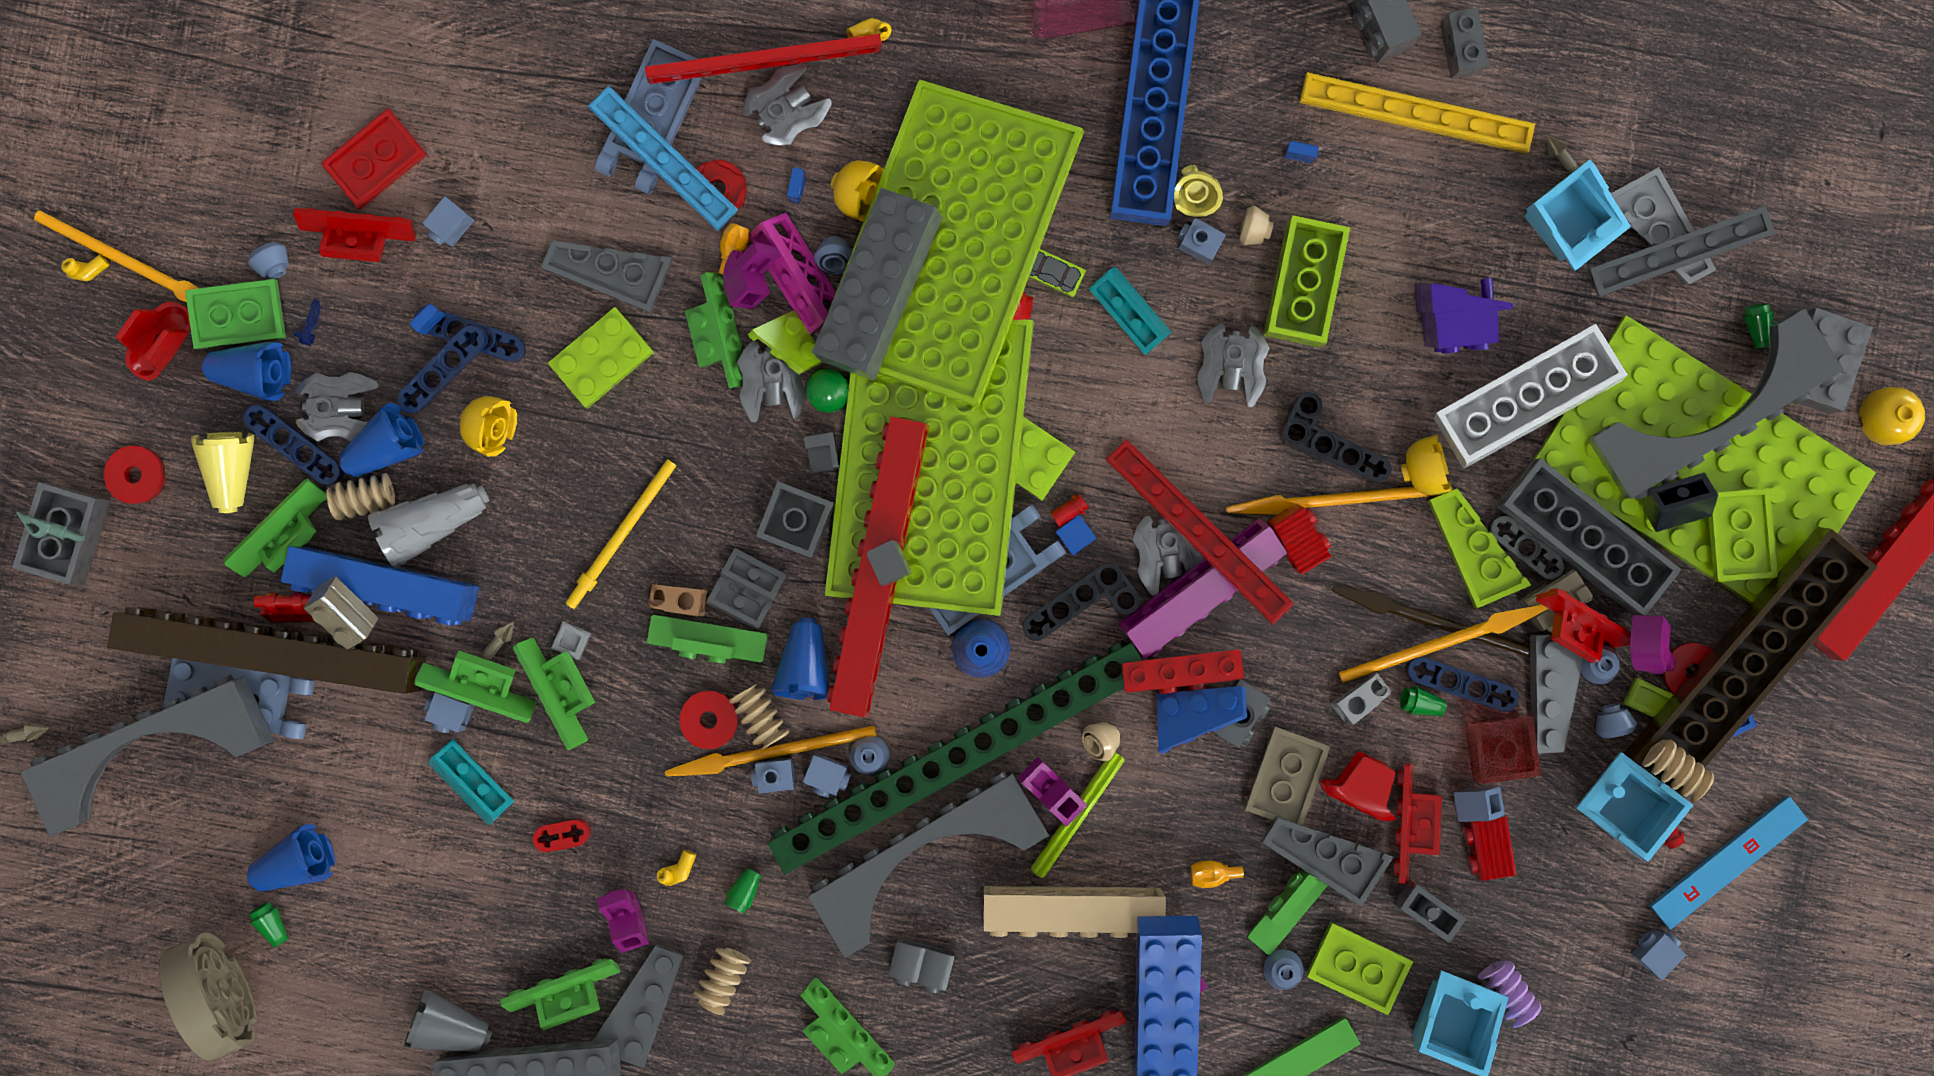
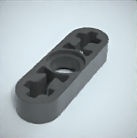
(1548, 554)

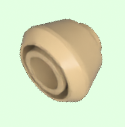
(1255, 227)
(1101, 740)

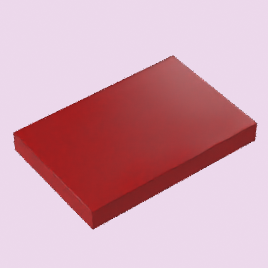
(373, 159)

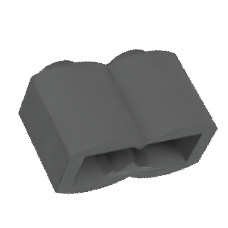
(921, 965)

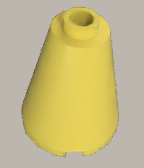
(225, 467)

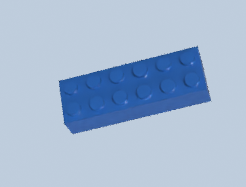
(382, 584)
(1167, 995)

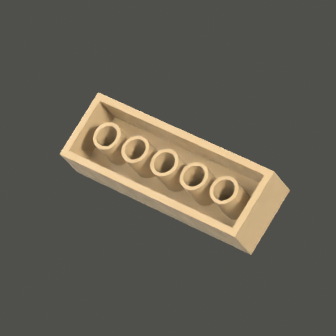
(1068, 910)

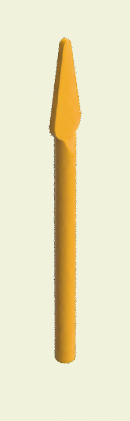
(115, 255)
(1277, 504)
(1496, 623)
(717, 763)

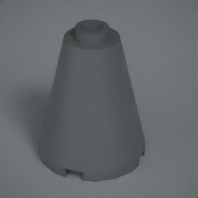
(445, 1026)

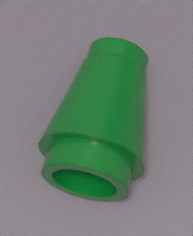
(1758, 320)
(1420, 702)
(743, 891)
(269, 924)

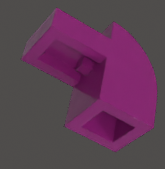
(744, 275)
(1651, 644)
(1052, 791)
(624, 919)

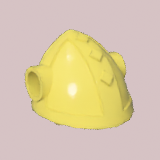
(1197, 193)

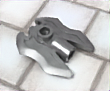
(783, 108)
(1233, 359)
(768, 377)
(331, 405)
(1162, 550)

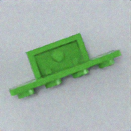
(715, 330)
(282, 528)
(707, 639)
(479, 684)
(558, 688)
(1286, 911)
(564, 997)
(840, 1035)

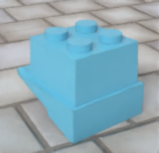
(1578, 216)
(1634, 807)
(1460, 1023)

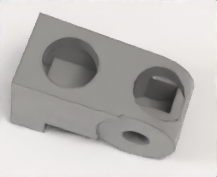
(1361, 699)

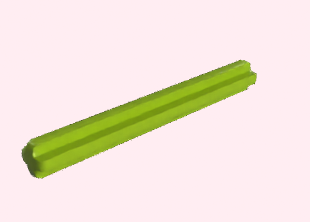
(1065, 833)

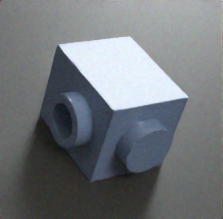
(447, 222)
(1200, 240)
(447, 713)
(774, 775)
(826, 775)
(1479, 804)
(1658, 953)

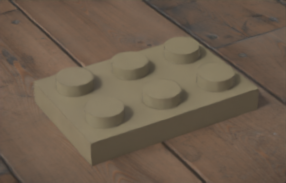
(1286, 776)

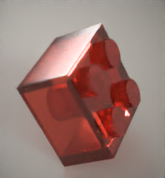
(1502, 749)

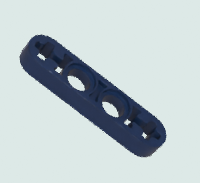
(506, 337)
(441, 367)
(294, 444)
(1462, 683)

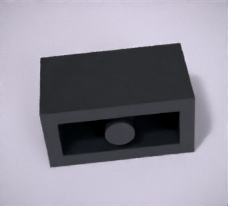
(1680, 502)

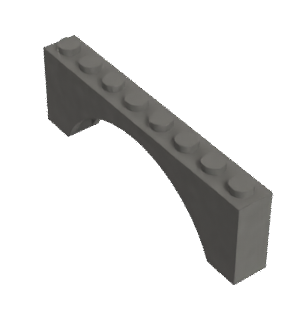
(1795, 365)
(66, 784)
(995, 811)

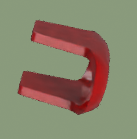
(145, 355)
(1363, 785)

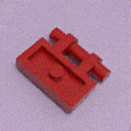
(283, 608)

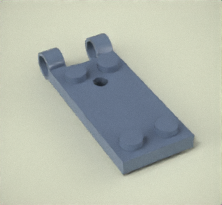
(659, 105)
(1022, 566)
(271, 689)

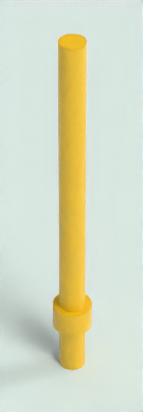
(587, 580)

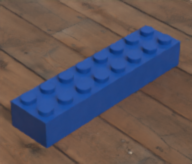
(1154, 111)

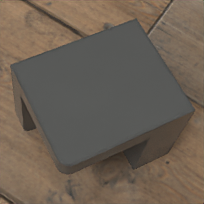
(822, 452)
(889, 563)

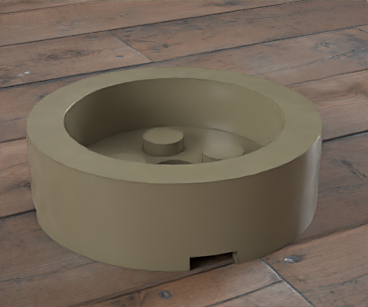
(207, 997)

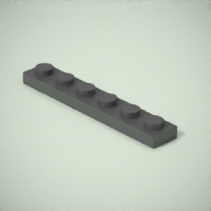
(1682, 251)

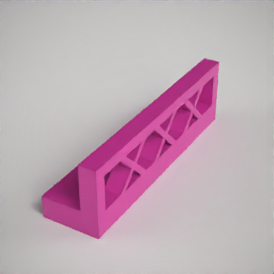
(792, 274)

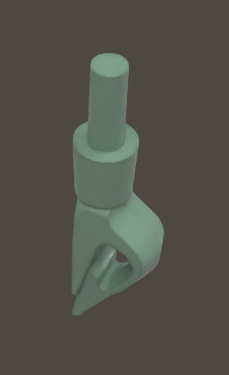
(46, 527)

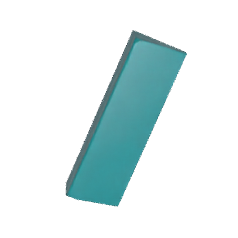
(1130, 310)
(470, 782)

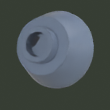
(833, 255)
(269, 260)
(1610, 667)
(1614, 721)
(869, 746)
(1284, 962)

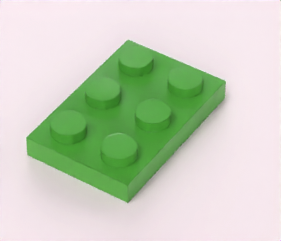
(235, 314)

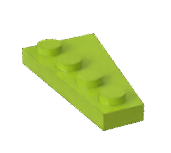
(1475, 551)

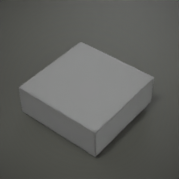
(571, 639)

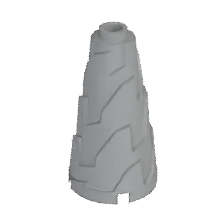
(416, 525)

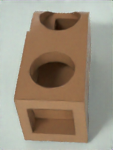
(678, 599)

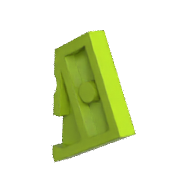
(788, 341)

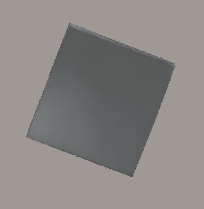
(746, 589)

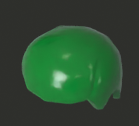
(827, 390)

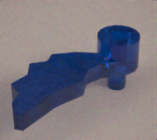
(306, 336)

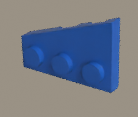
(1196, 712)

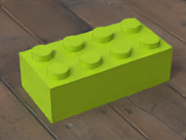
(1306, 281)

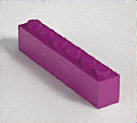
(1196, 593)

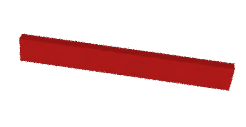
(763, 59)
(1200, 532)

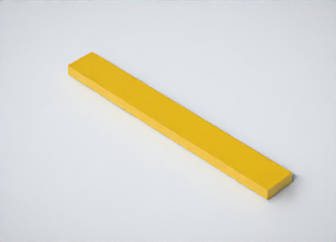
(1417, 113)

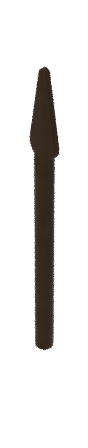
(1382, 604)

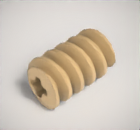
(361, 498)
(759, 716)
(1680, 768)
(722, 980)

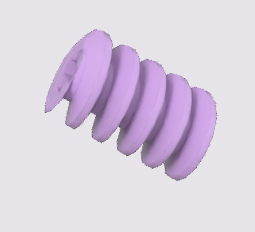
(1509, 983)

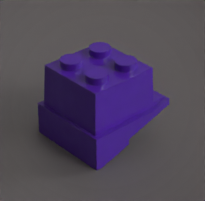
(1458, 319)

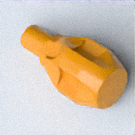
(733, 238)
(1212, 873)

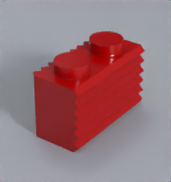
(1300, 538)
(1490, 849)

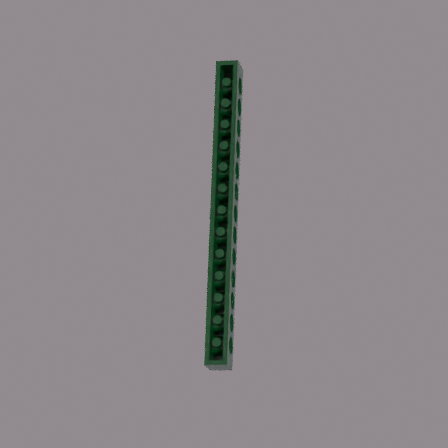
(791, 856)

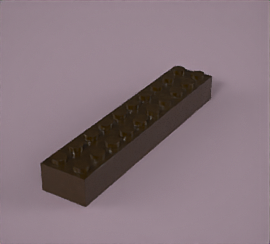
(1758, 649)
(264, 651)

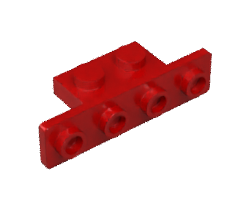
(353, 235)
(1581, 627)
(1179, 671)
(1420, 823)
(1072, 1050)

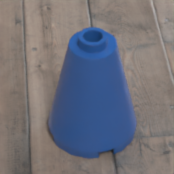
(251, 369)
(382, 442)
(985, 633)
(803, 663)
(294, 861)

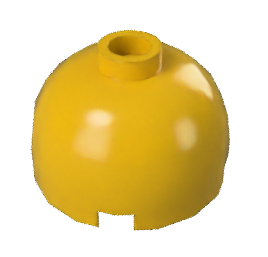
(855, 188)
(1892, 415)
(487, 424)
(1427, 467)

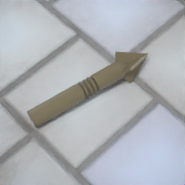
(1557, 149)
(501, 636)
(29, 732)

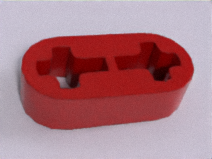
(560, 828)

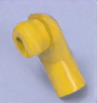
(870, 27)
(84, 271)
(679, 872)

